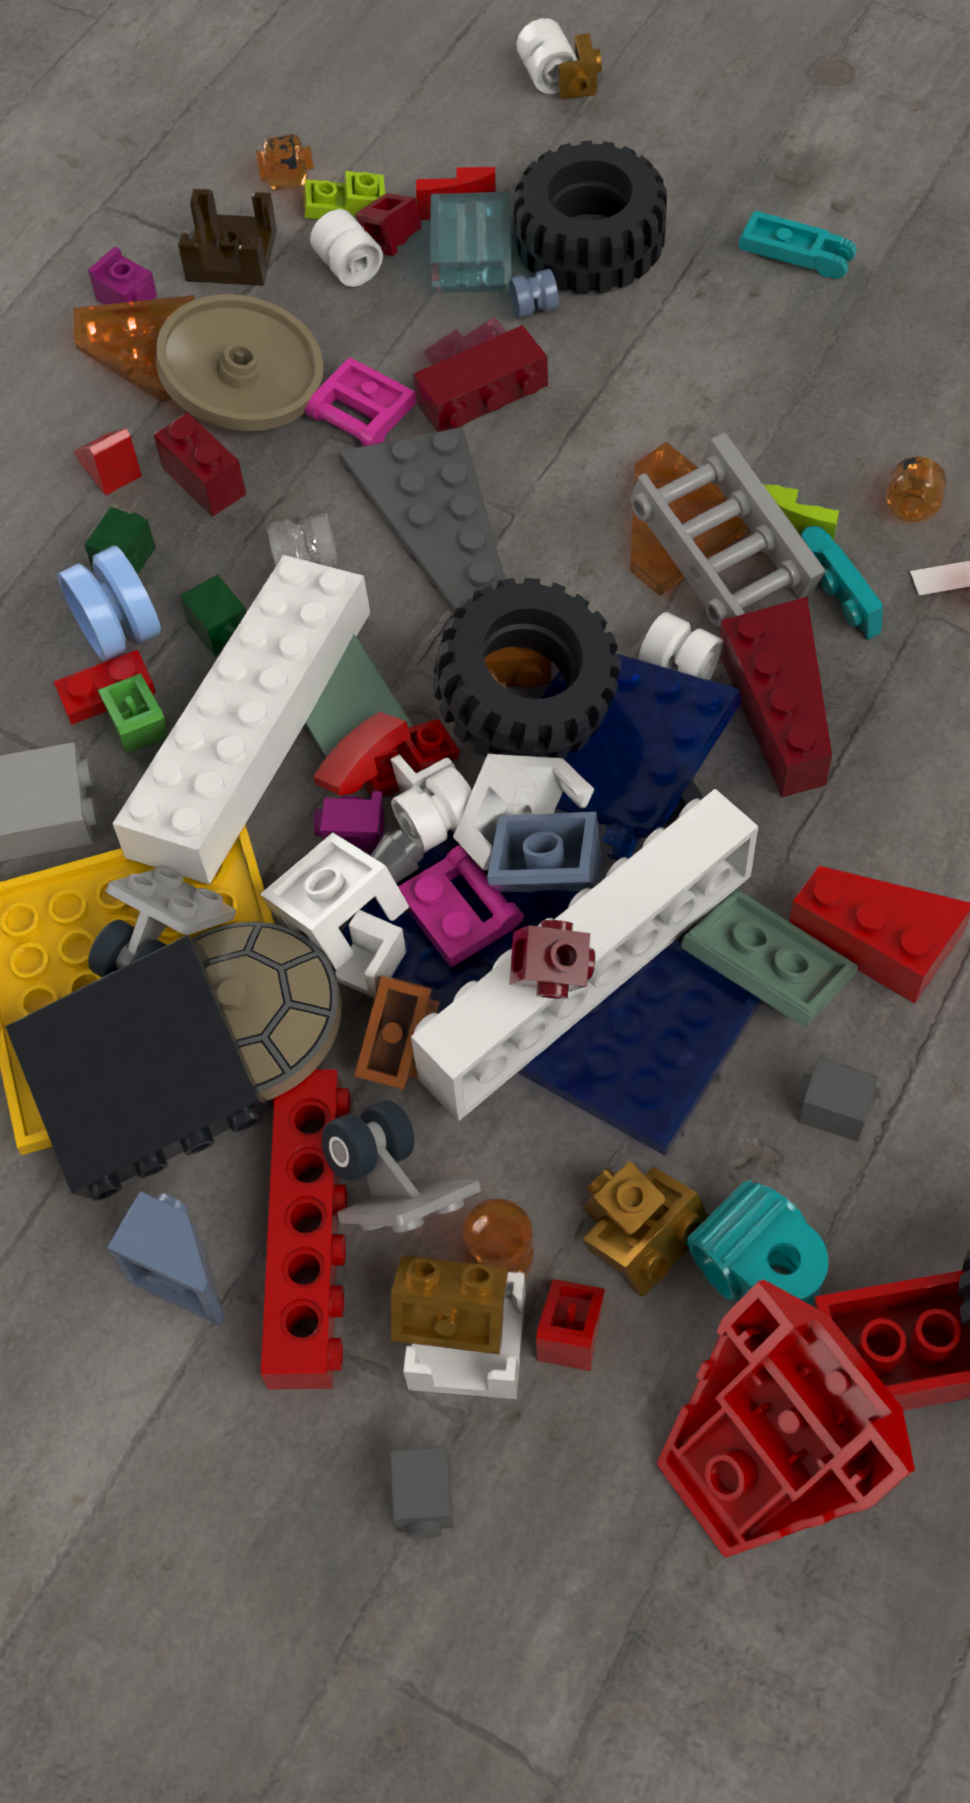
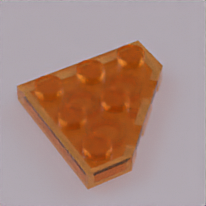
(126, 338)
(648, 557)

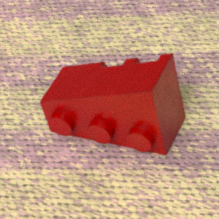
(882, 927)

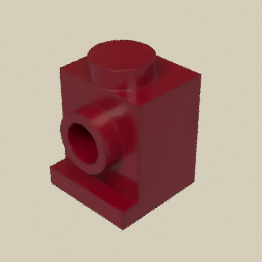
(390, 221)

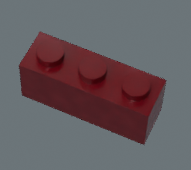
(481, 379)

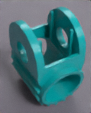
(753, 1234)

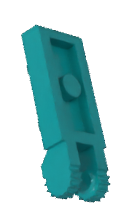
(797, 244)
(842, 579)

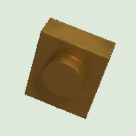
(580, 76)
(624, 1197)

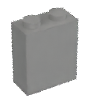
(45, 801)

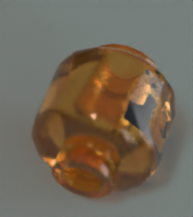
(284, 161)
(916, 489)

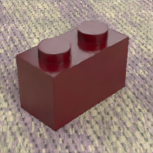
(200, 464)

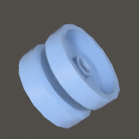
(109, 603)

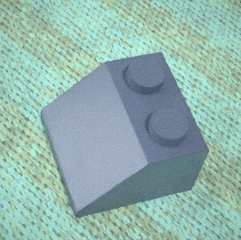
(546, 852)
(165, 1256)

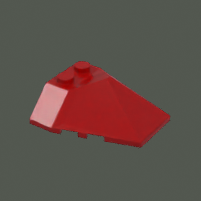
(783, 1427)

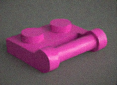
(365, 392)
(446, 914)

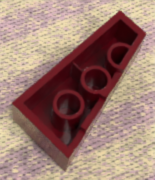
(777, 670)

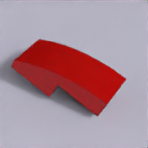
(466, 181)
(425, 748)
(353, 758)

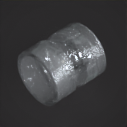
(307, 541)

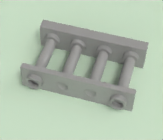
(746, 500)

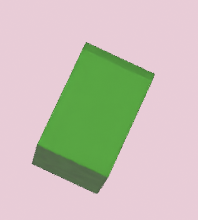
(134, 713)

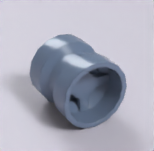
(534, 293)

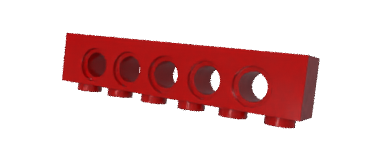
(309, 1360)

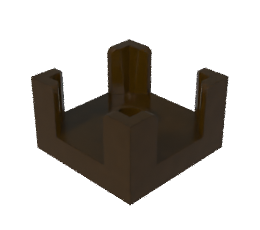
(228, 246)

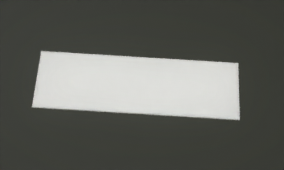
(942, 578)

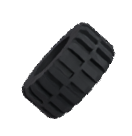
(590, 181)
(537, 620)

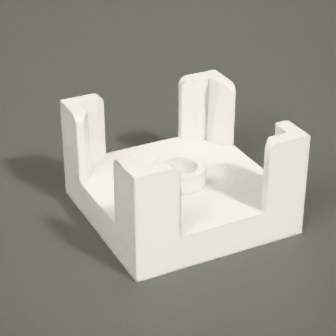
(514, 788)
(328, 890)
(470, 1371)

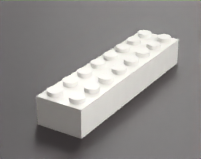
(242, 720)
(631, 919)

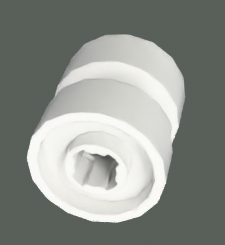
(542, 49)
(346, 248)
(677, 648)
(433, 811)

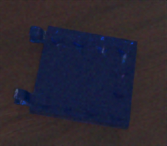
(647, 748)

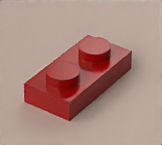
(80, 690)

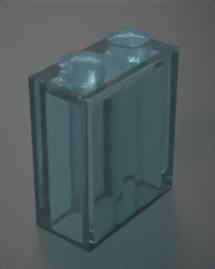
(471, 242)

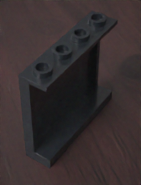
(136, 1070)

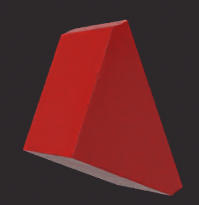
(110, 460)
(570, 1324)

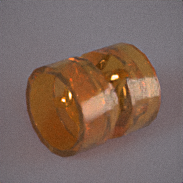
(499, 1236)

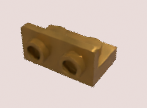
(658, 1242)
(448, 1304)

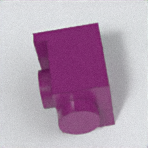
(120, 279)
(352, 819)

